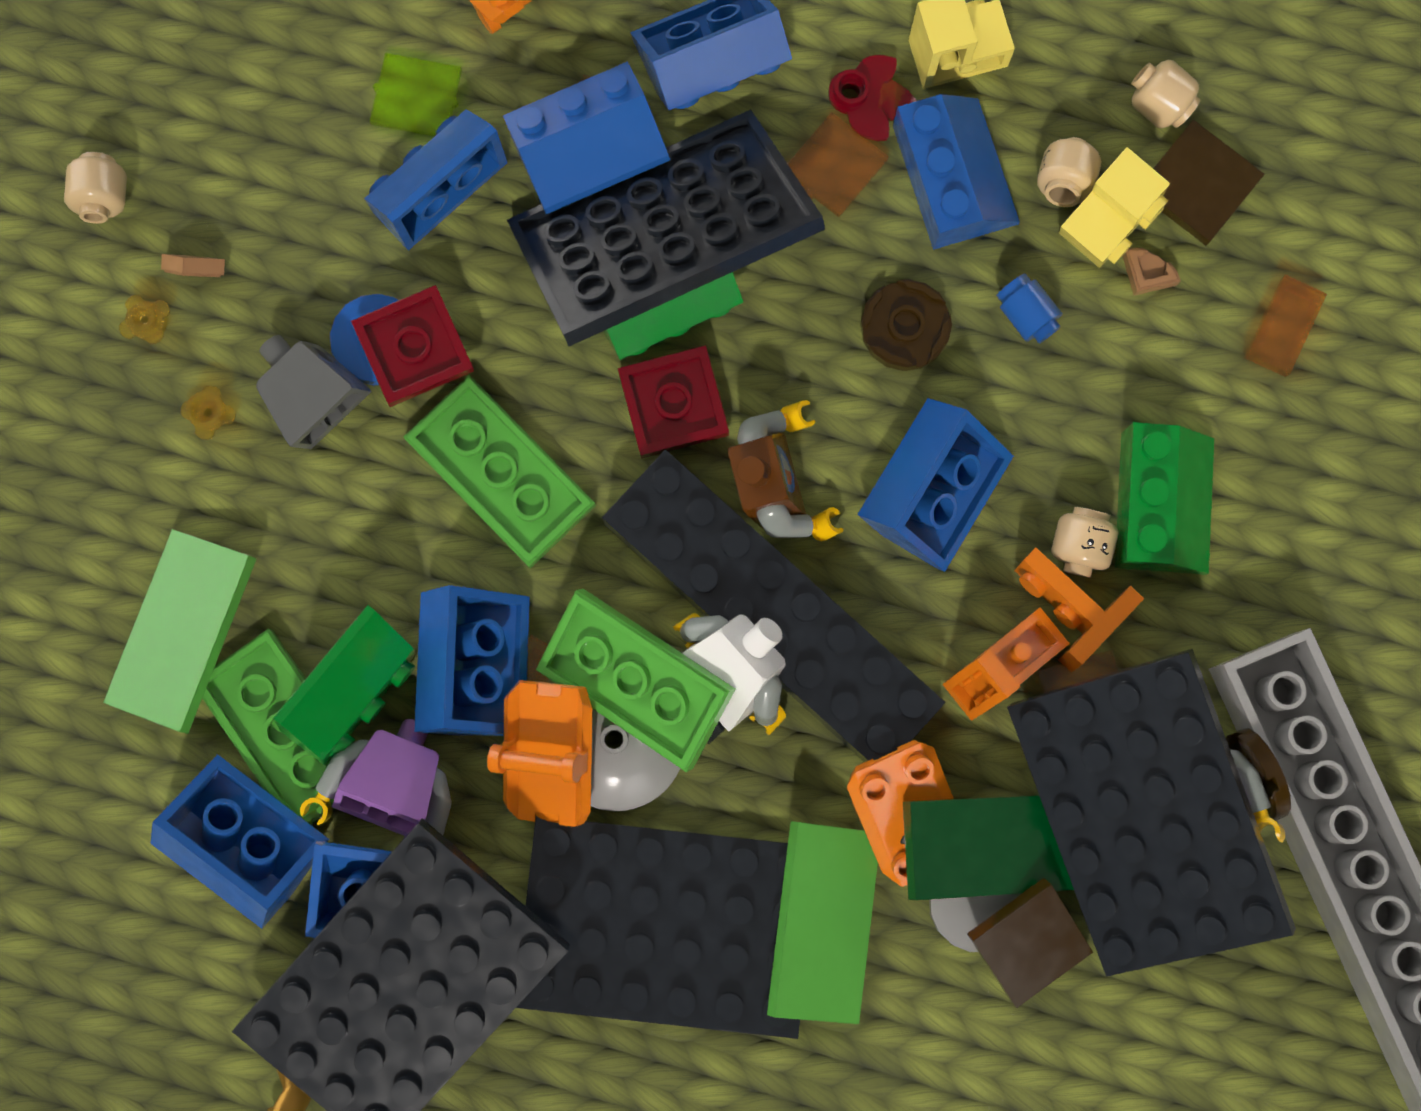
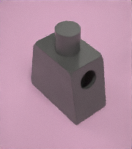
(306, 390)

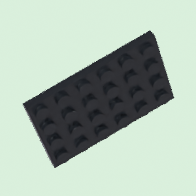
(667, 229)
(1151, 815)
(659, 925)
(402, 981)

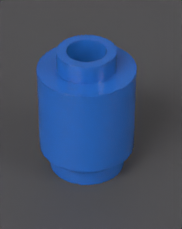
(1029, 308)

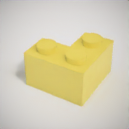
(959, 40)
(1121, 200)

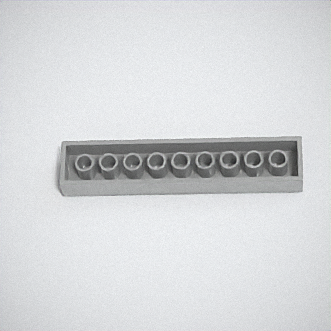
(1340, 835)

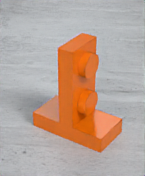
(1074, 606)
(1006, 664)

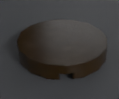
(906, 325)
(1265, 762)

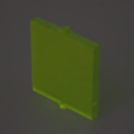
(414, 94)

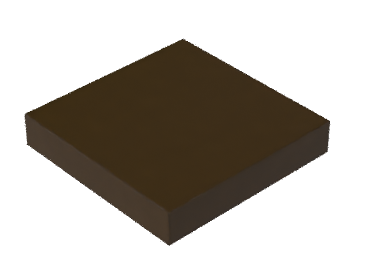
(1205, 182)
(1030, 942)

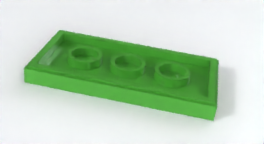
(499, 471)
(180, 631)
(636, 679)
(244, 698)
(823, 925)

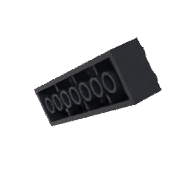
(734, 571)

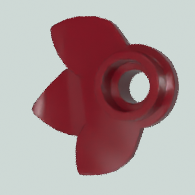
(876, 97)

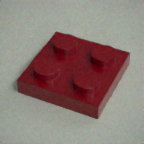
(412, 346)
(673, 401)

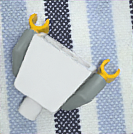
(742, 658)

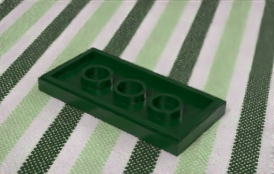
(980, 847)

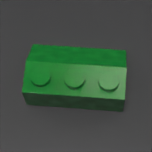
(674, 317)
(1164, 499)
(346, 687)

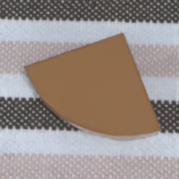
(192, 265)
(1148, 271)

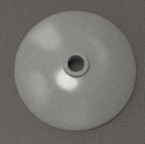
(625, 775)

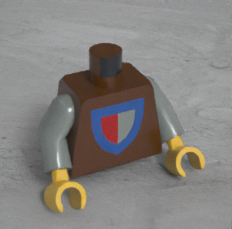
(768, 477)

